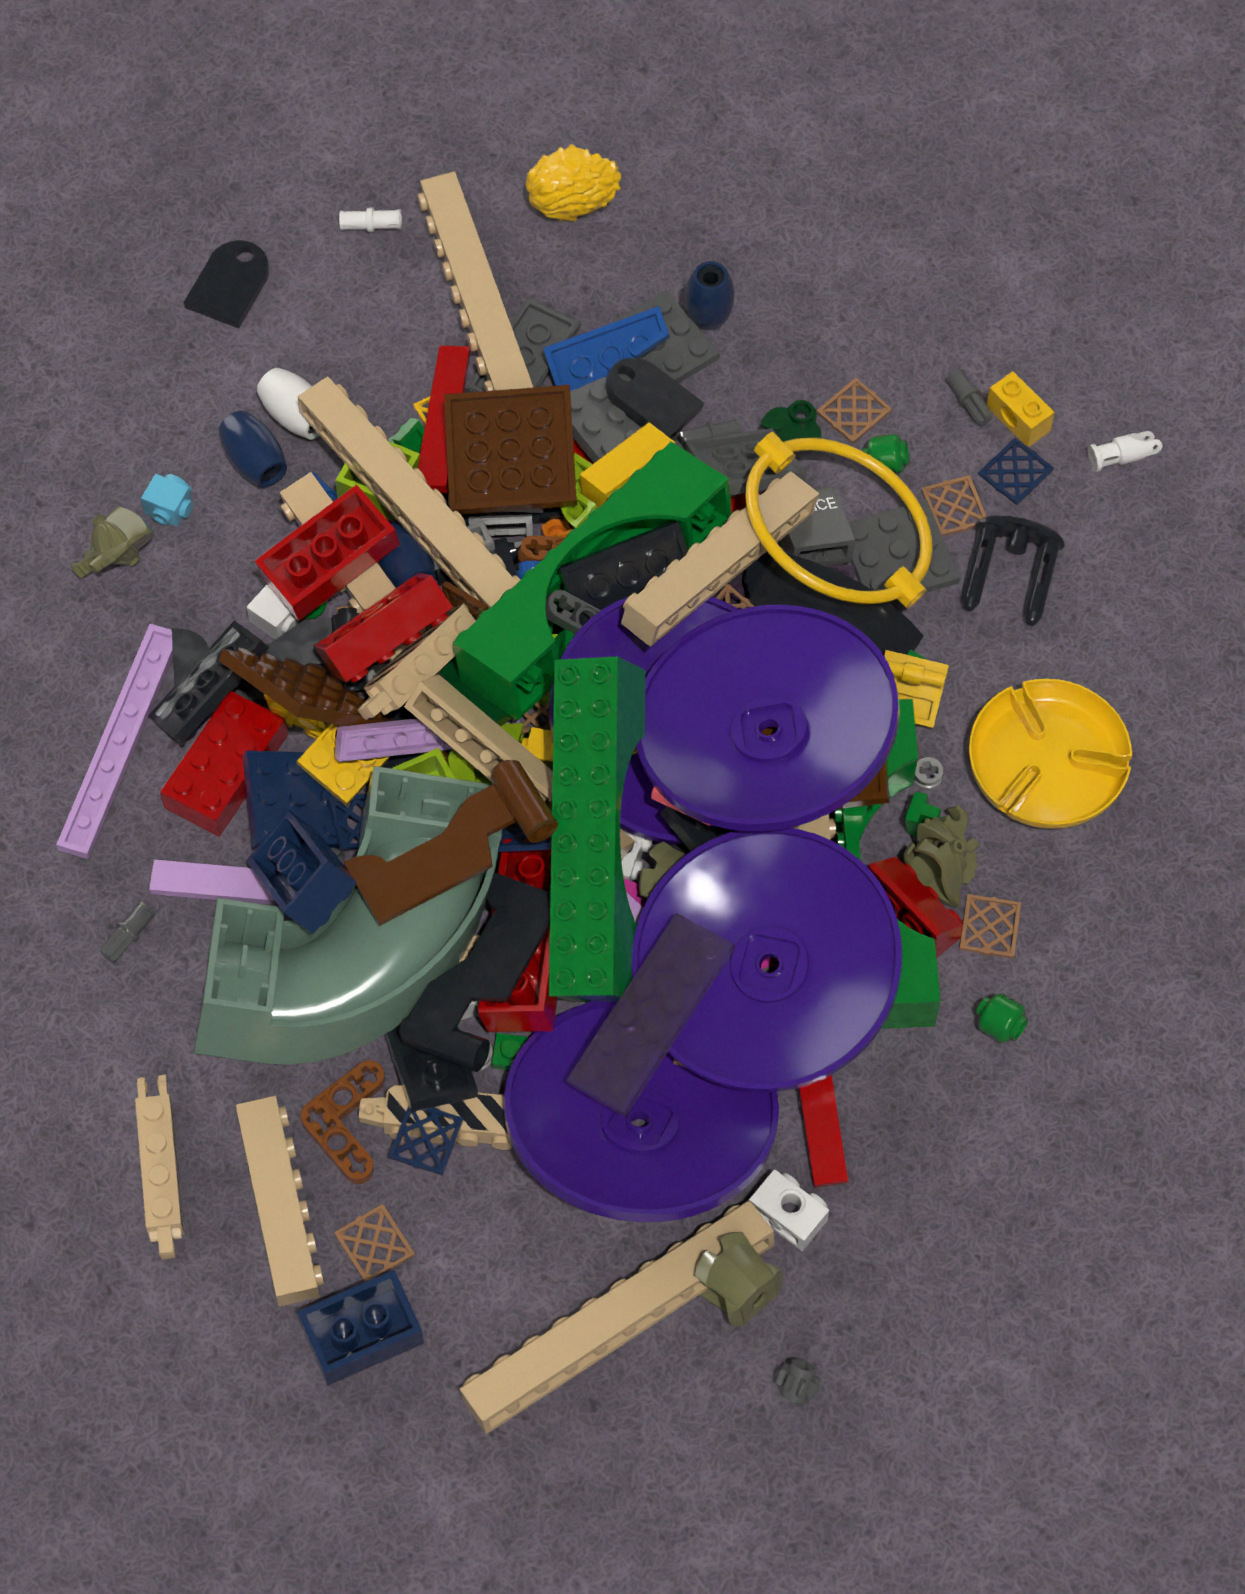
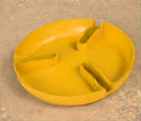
(1050, 753)

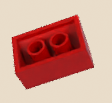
(916, 904)

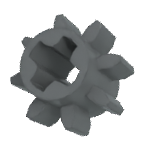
(798, 1380)

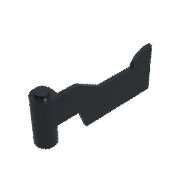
(293, 644)
(486, 975)

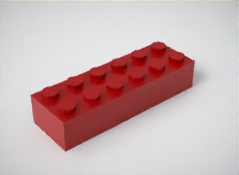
(530, 1004)

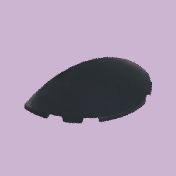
(880, 622)

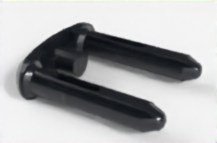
(1020, 532)

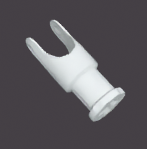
(1123, 450)

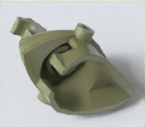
(114, 540)
(944, 855)

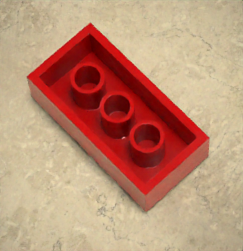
(327, 552)
(384, 627)
(211, 776)

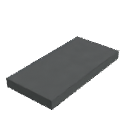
(534, 329)

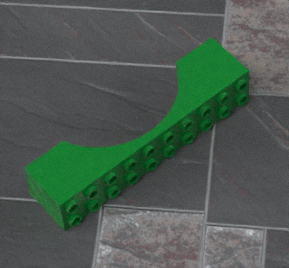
(511, 646)
(594, 735)
(919, 991)

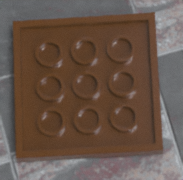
(510, 449)
(299, 688)

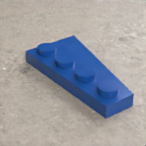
(595, 352)

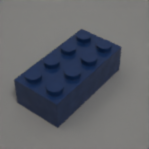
(301, 872)

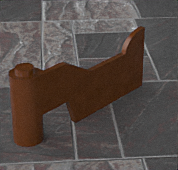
(459, 851)

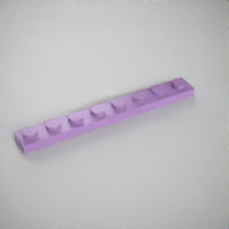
(117, 743)

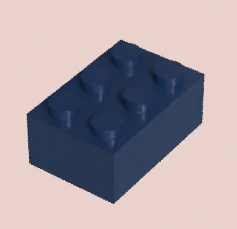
(360, 1327)

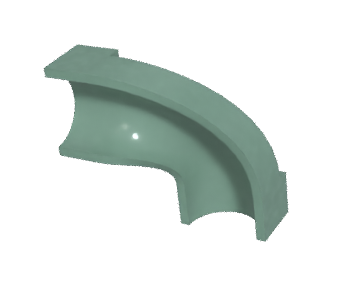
(311, 997)

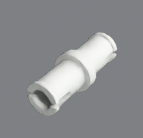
(370, 219)

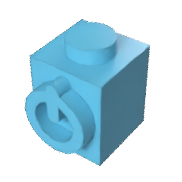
(167, 499)

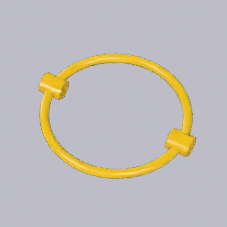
(778, 455)

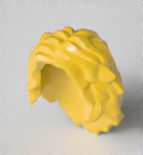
(572, 183)

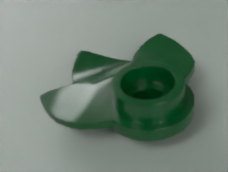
(790, 427)

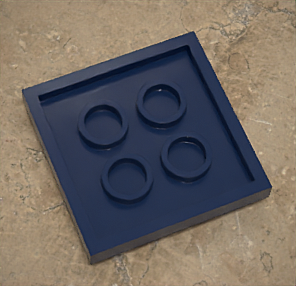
(280, 785)

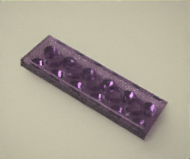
(650, 1014)

